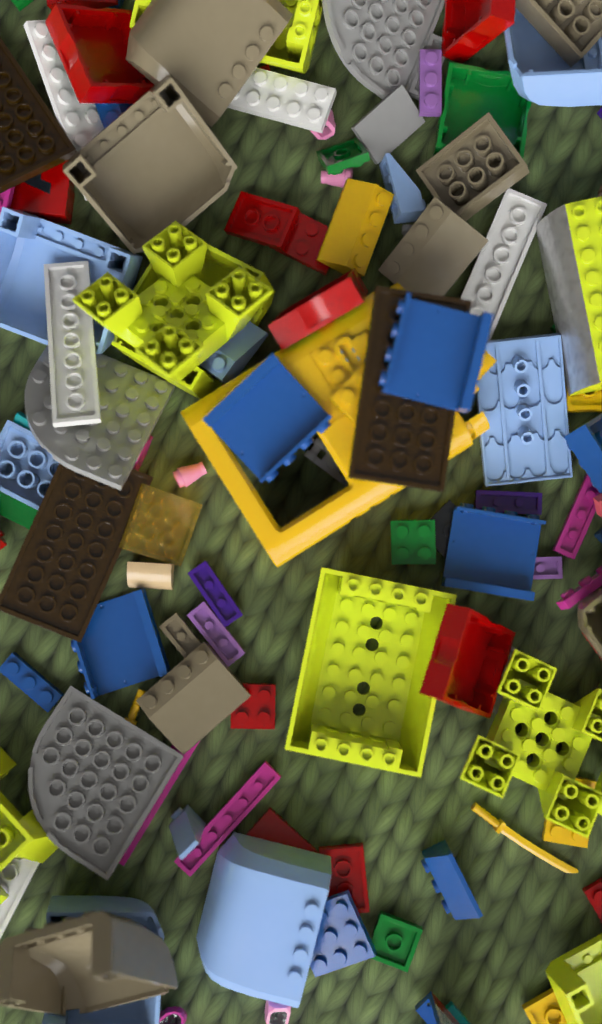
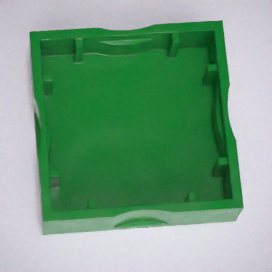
(474, 92)

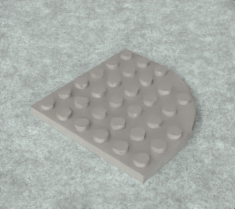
(381, 38)
(129, 411)
(95, 780)

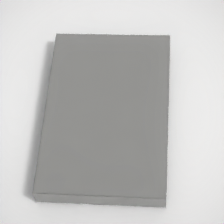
(388, 124)

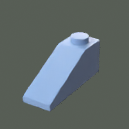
(407, 199)
(186, 830)

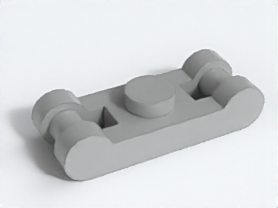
(327, 463)

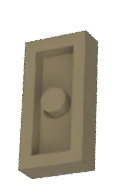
(180, 635)

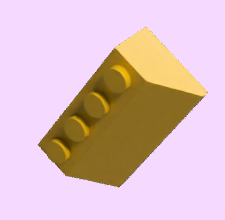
(355, 226)

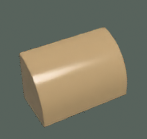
(150, 575)

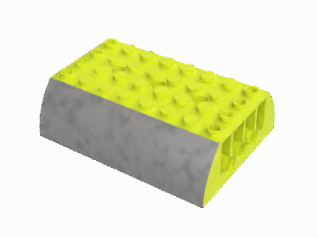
(573, 273)

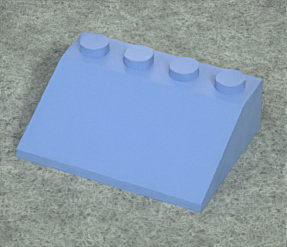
(235, 354)
(24, 465)

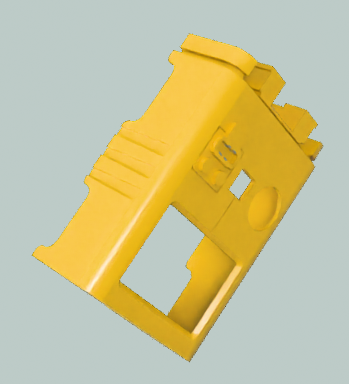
(322, 366)

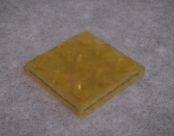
(160, 525)

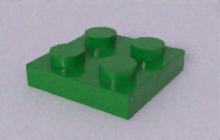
(343, 156)
(413, 541)
(395, 940)

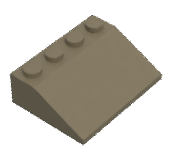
(566, 25)
(474, 168)
(433, 251)
(193, 698)

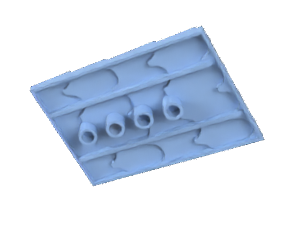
(525, 423)

